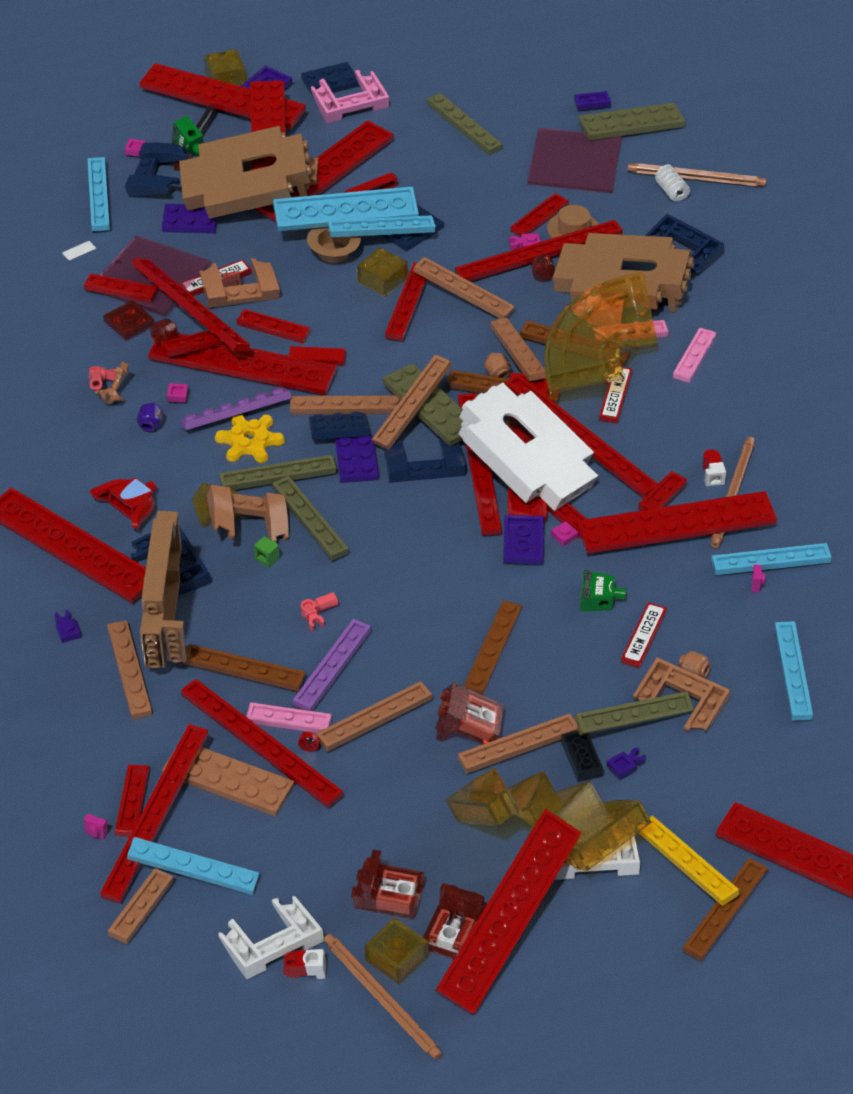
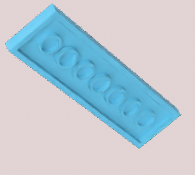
(316, 210)

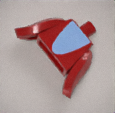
(128, 497)

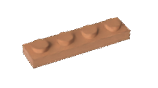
(140, 906)

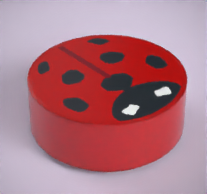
(309, 741)

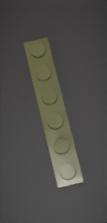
(464, 124)
(271, 473)
(311, 518)
(633, 713)

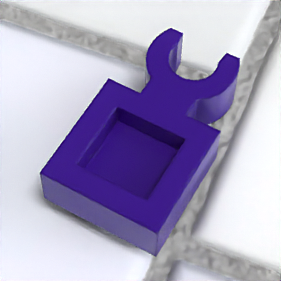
(67, 627)
(625, 764)

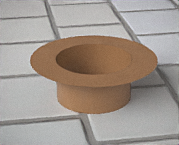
(570, 219)
(331, 248)

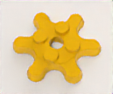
(242, 445)

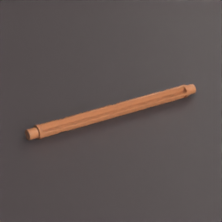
(701, 175)
(748, 446)
(383, 996)

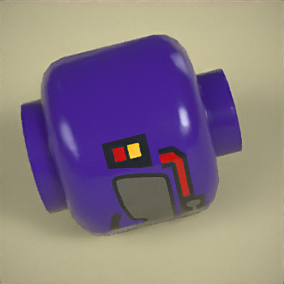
(150, 417)

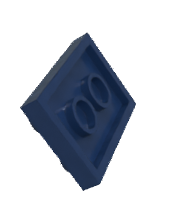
(337, 77)
(408, 241)
(338, 425)

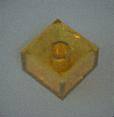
(226, 67)
(382, 271)
(396, 950)

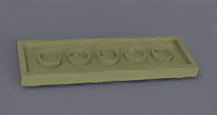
(631, 121)
(437, 411)

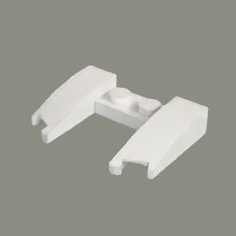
(623, 859)
(252, 957)

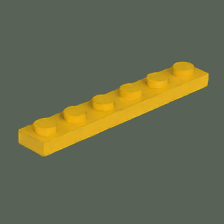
(689, 862)

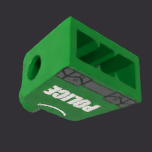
(187, 134)
(599, 591)

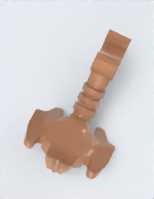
(110, 395)

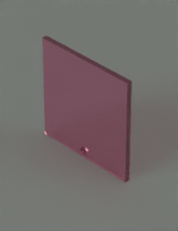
(573, 161)
(175, 263)

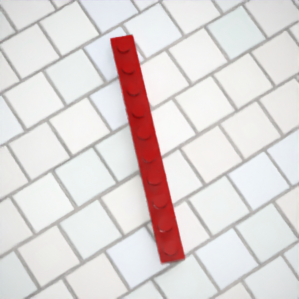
(526, 254)
(191, 304)
(602, 451)
(482, 485)
(262, 743)
(155, 810)

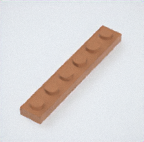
(464, 288)
(518, 349)
(411, 402)
(343, 404)
(129, 670)
(374, 716)
(516, 743)

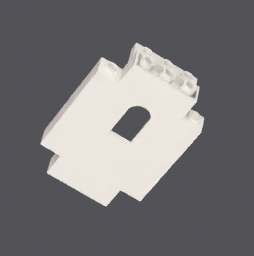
(546, 466)

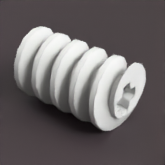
(672, 183)

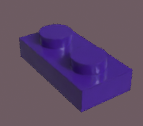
(592, 100)

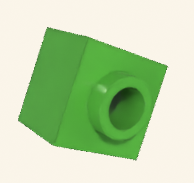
(266, 551)

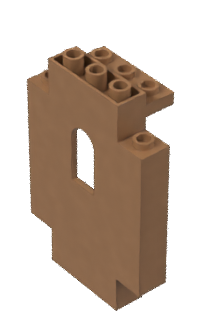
(223, 187)
(602, 259)
(159, 632)

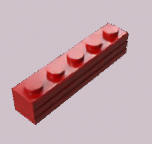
(383, 182)

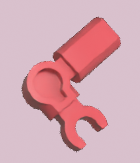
(99, 374)
(310, 608)

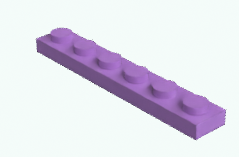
(227, 410)
(331, 665)

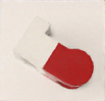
(715, 470)
(305, 963)

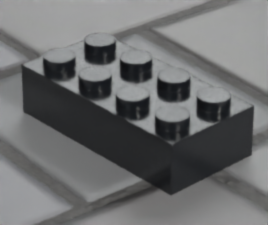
(582, 756)

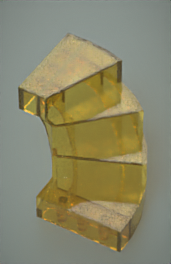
(596, 331)
(602, 824)

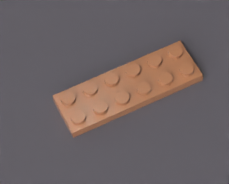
(239, 781)

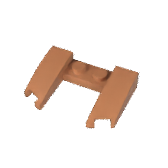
(217, 295)
(224, 504)
(711, 695)

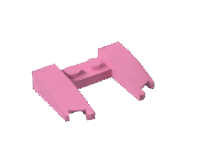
(333, 108)

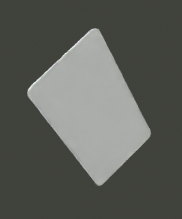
(79, 250)

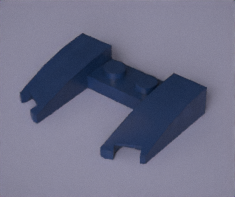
(144, 180)
(707, 248)
(400, 470)
(192, 572)

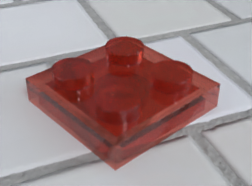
(129, 319)

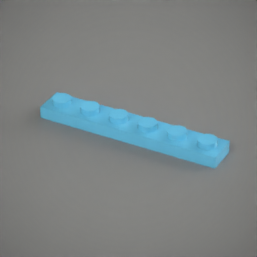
(98, 194)
(380, 226)
(771, 558)
(793, 671)
(193, 865)

